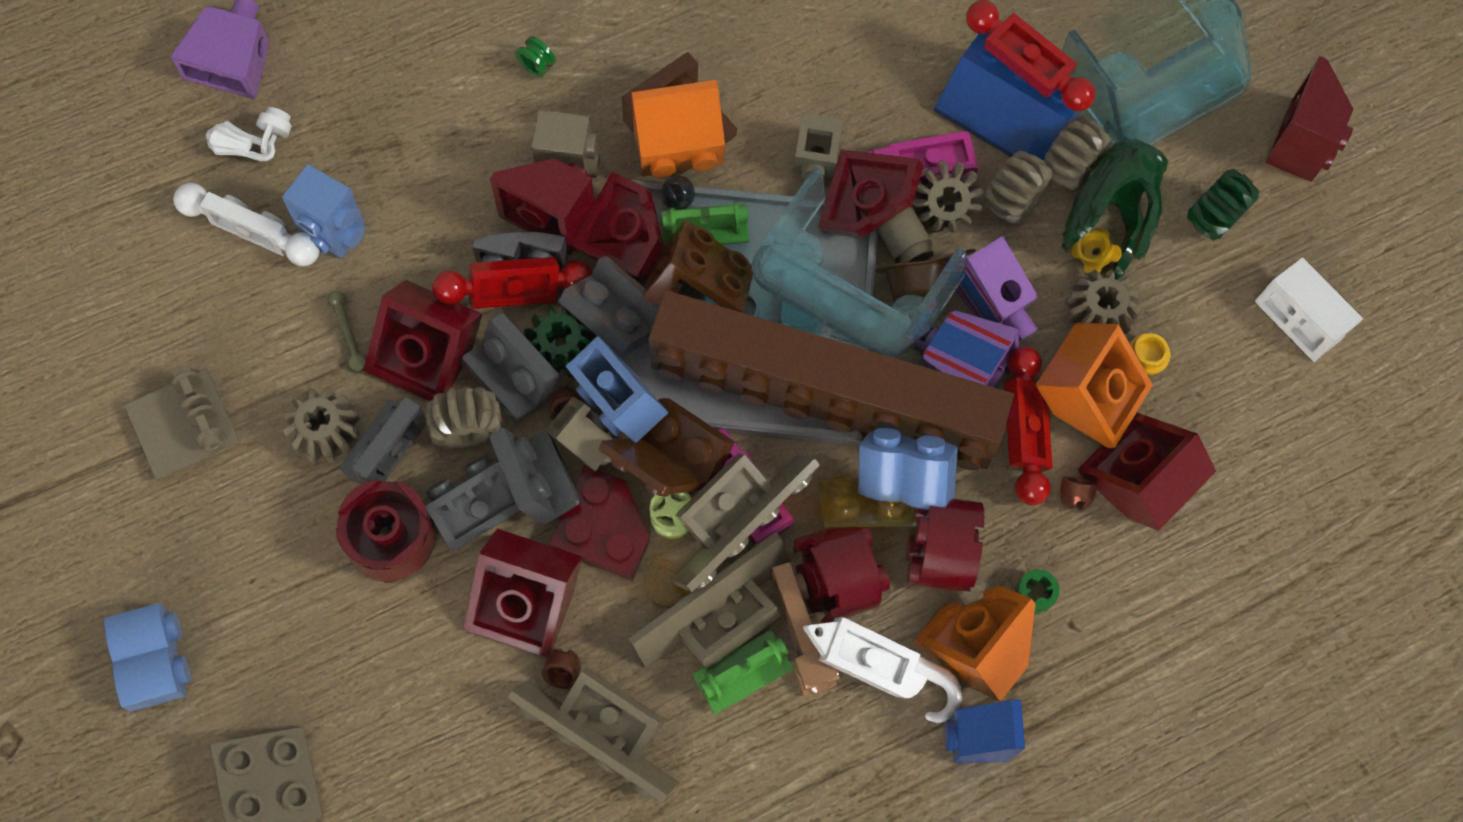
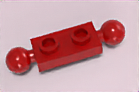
(1030, 55)
(508, 282)
(1028, 427)

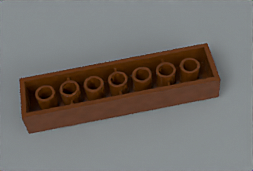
(824, 378)

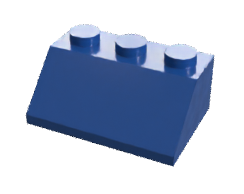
(1001, 105)

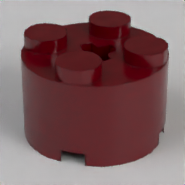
(389, 505)
(946, 546)
(841, 571)

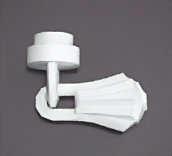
(230, 140)

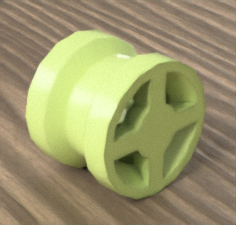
(668, 507)

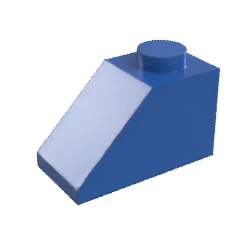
(986, 733)

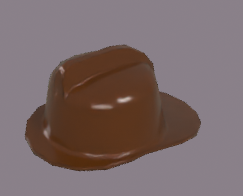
(915, 277)

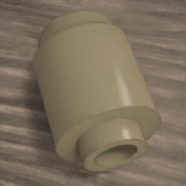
(906, 238)

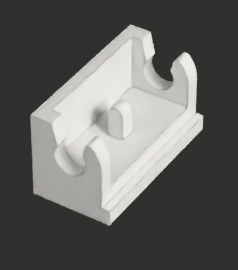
(1308, 309)

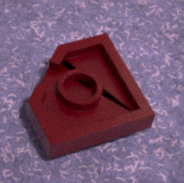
(868, 192)
(622, 227)
(603, 525)

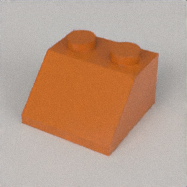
(678, 128)
(1095, 382)

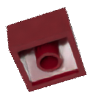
(1313, 125)
(544, 197)
(420, 340)
(1150, 470)
(521, 592)

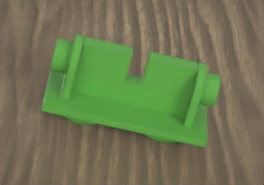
(724, 222)
(744, 671)

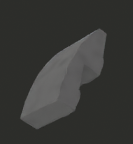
(520, 246)

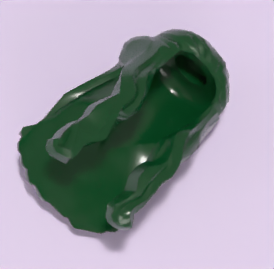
(1121, 179)

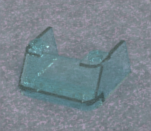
(1175, 91)
(791, 270)

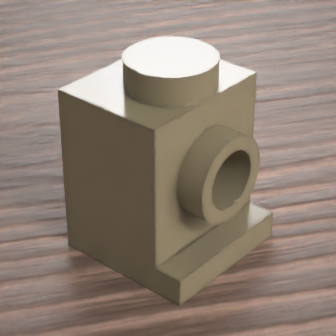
(817, 145)
(580, 433)

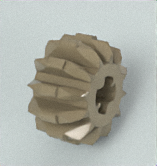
(1077, 152)
(1018, 187)
(959, 203)
(1096, 290)
(314, 413)
(463, 417)

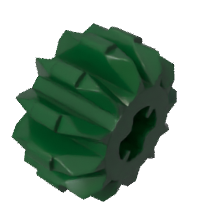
(1223, 204)
(555, 326)

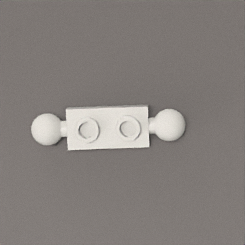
(237, 219)

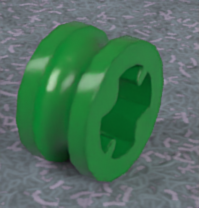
(535, 56)
(1048, 580)

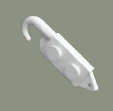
(882, 663)

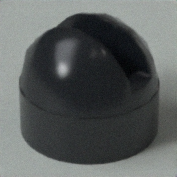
(686, 188)

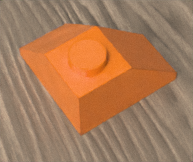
(984, 640)

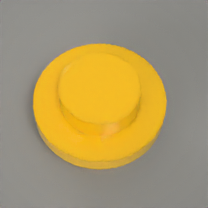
(1152, 352)

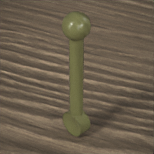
(356, 361)

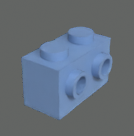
(325, 211)
(616, 390)

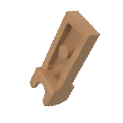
(791, 590)

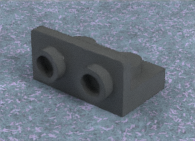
(612, 307)
(511, 369)
(384, 442)
(535, 474)
(471, 503)

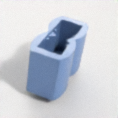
(907, 469)
(146, 656)

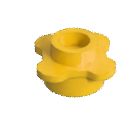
(1096, 240)

